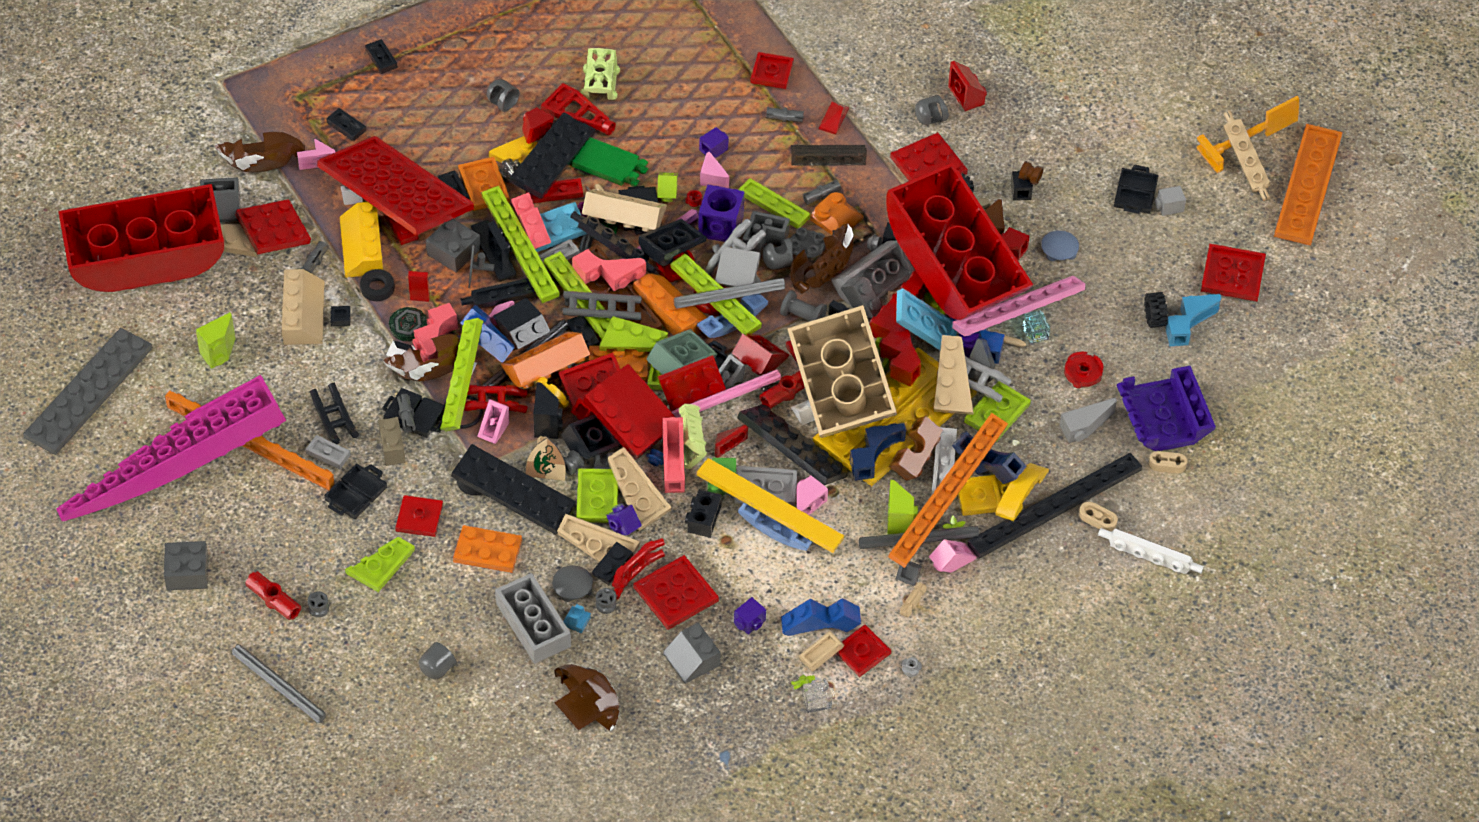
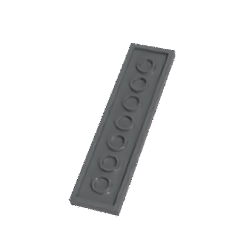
(87, 391)

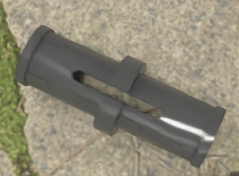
(784, 114)
(821, 192)
(315, 257)
(406, 413)

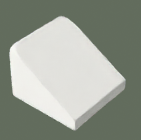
(349, 196)
(803, 412)

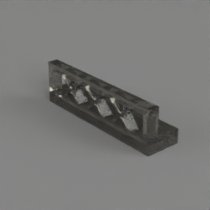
(828, 155)

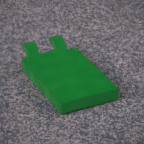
(610, 162)

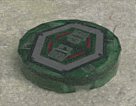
(405, 321)

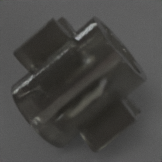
(508, 167)

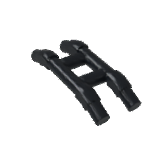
(337, 406)

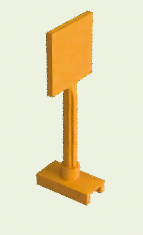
(1276, 119)

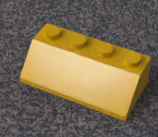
(360, 240)

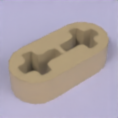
(1167, 462)

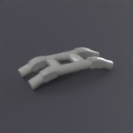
(733, 239)
(986, 372)

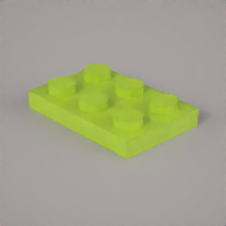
(1008, 409)
(596, 494)

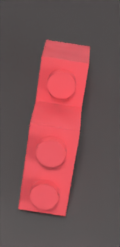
(530, 220)
(615, 272)
(440, 322)
(673, 455)

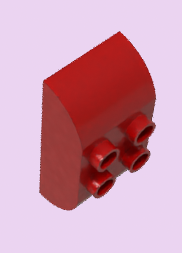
(143, 239)
(953, 243)

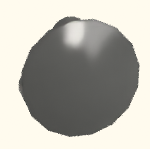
(808, 240)
(572, 582)

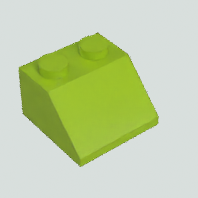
(216, 340)
(900, 509)

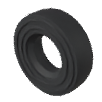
(377, 275)

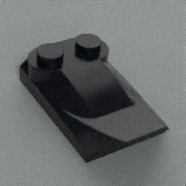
(670, 241)

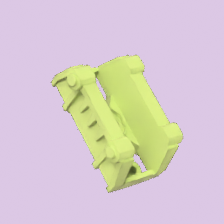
(609, 74)
(692, 435)

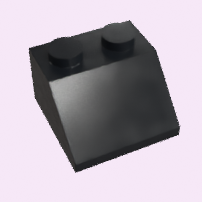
(521, 323)
(547, 413)
(589, 437)

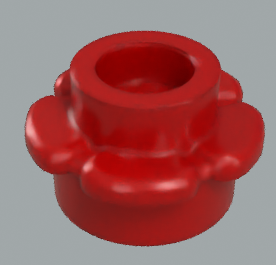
(694, 198)

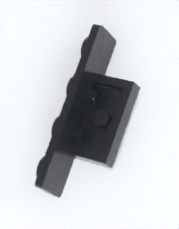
(495, 248)

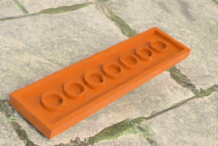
(1308, 184)

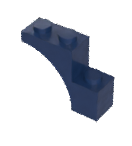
(876, 440)
(1003, 465)

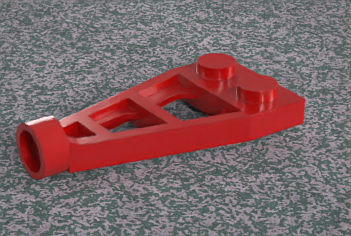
(564, 96)

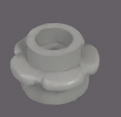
(874, 242)
(911, 671)

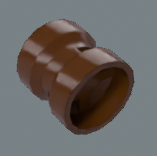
(1029, 172)

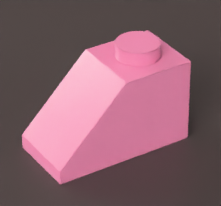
(810, 495)
(951, 556)

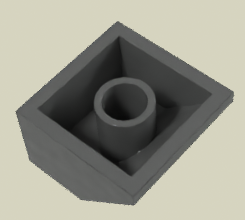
(692, 653)

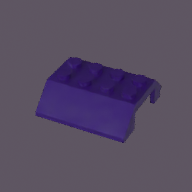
(1168, 410)

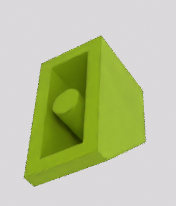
(667, 186)

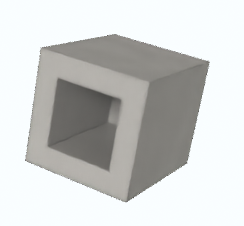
(1170, 200)

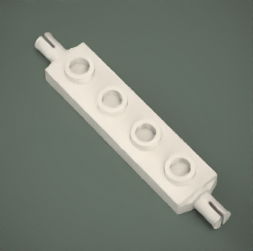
(1150, 551)

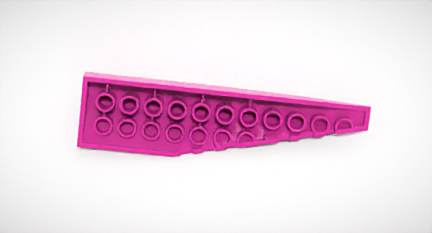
(199, 439)

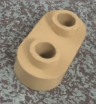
(1098, 517)

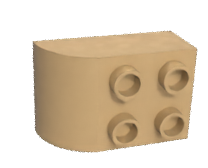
(842, 371)

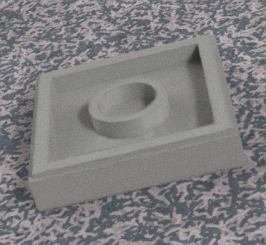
(737, 267)

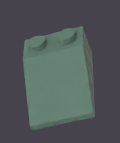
(678, 351)

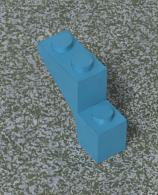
(1193, 311)

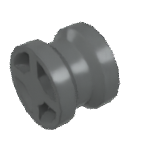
(573, 462)
(607, 595)
(316, 599)

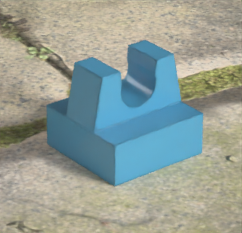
(577, 618)

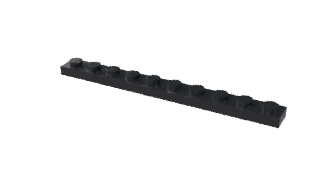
(1055, 505)

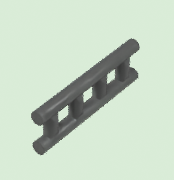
(611, 298)

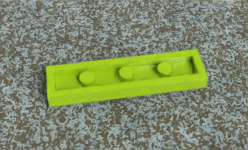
(774, 203)

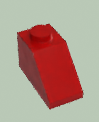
(536, 124)

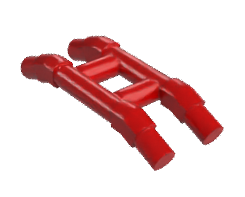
(501, 391)
(636, 564)

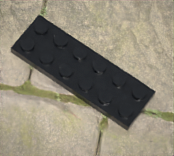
(551, 155)
(793, 444)
(513, 488)

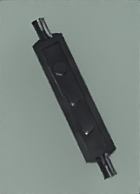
(611, 240)
(501, 293)

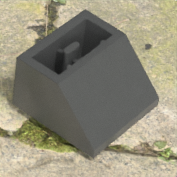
(226, 196)

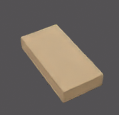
(821, 651)

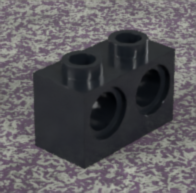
(704, 513)

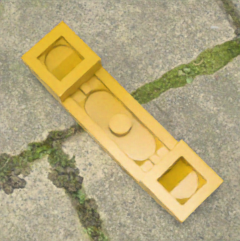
(1018, 490)

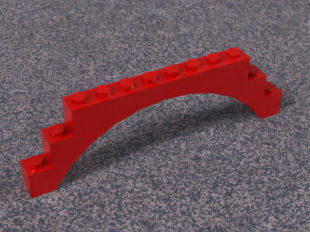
(896, 339)

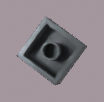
(452, 244)
(186, 565)

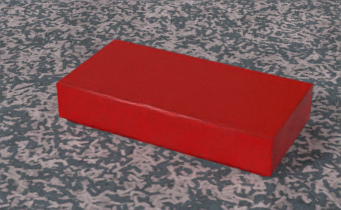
(419, 286)

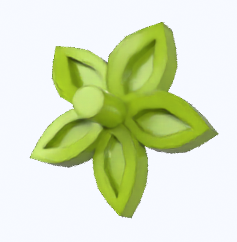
(953, 523)
(802, 680)

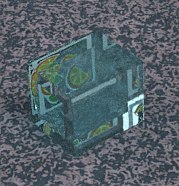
(1036, 326)

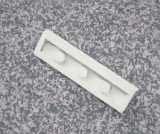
(944, 456)

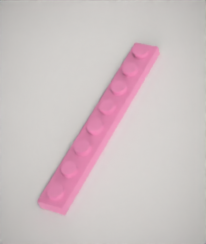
(1019, 305)

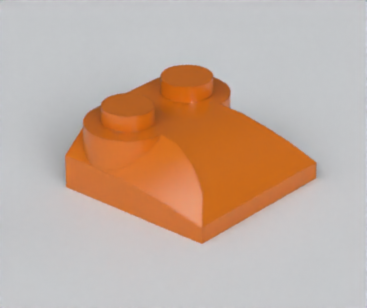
(834, 213)

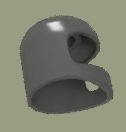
(502, 91)
(928, 108)
(778, 257)
(436, 661)

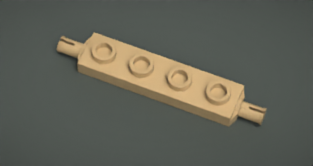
(1247, 155)

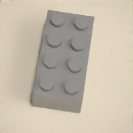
(533, 618)

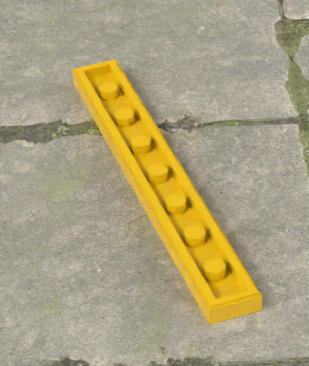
(770, 505)

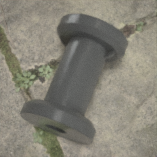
(800, 308)

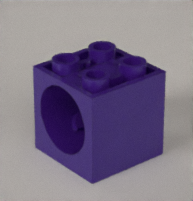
(720, 212)

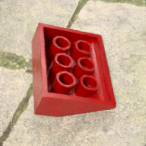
(629, 410)

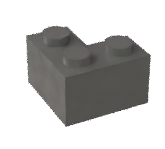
(774, 227)

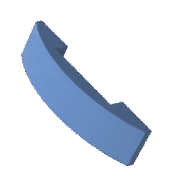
(721, 326)
(773, 528)

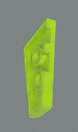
(630, 335)
(382, 565)

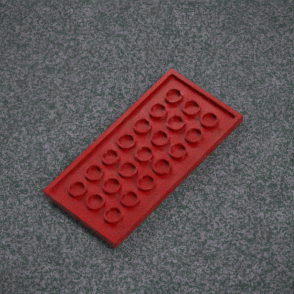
(395, 185)

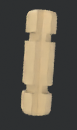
(913, 599)

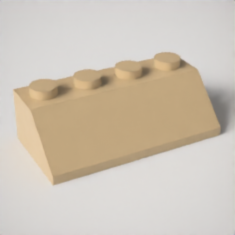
(623, 209)
(302, 308)

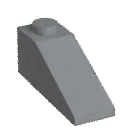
(1084, 421)

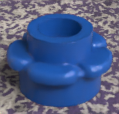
(655, 457)

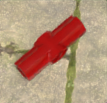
(783, 391)
(265, 589)

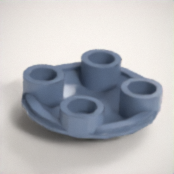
(1060, 245)

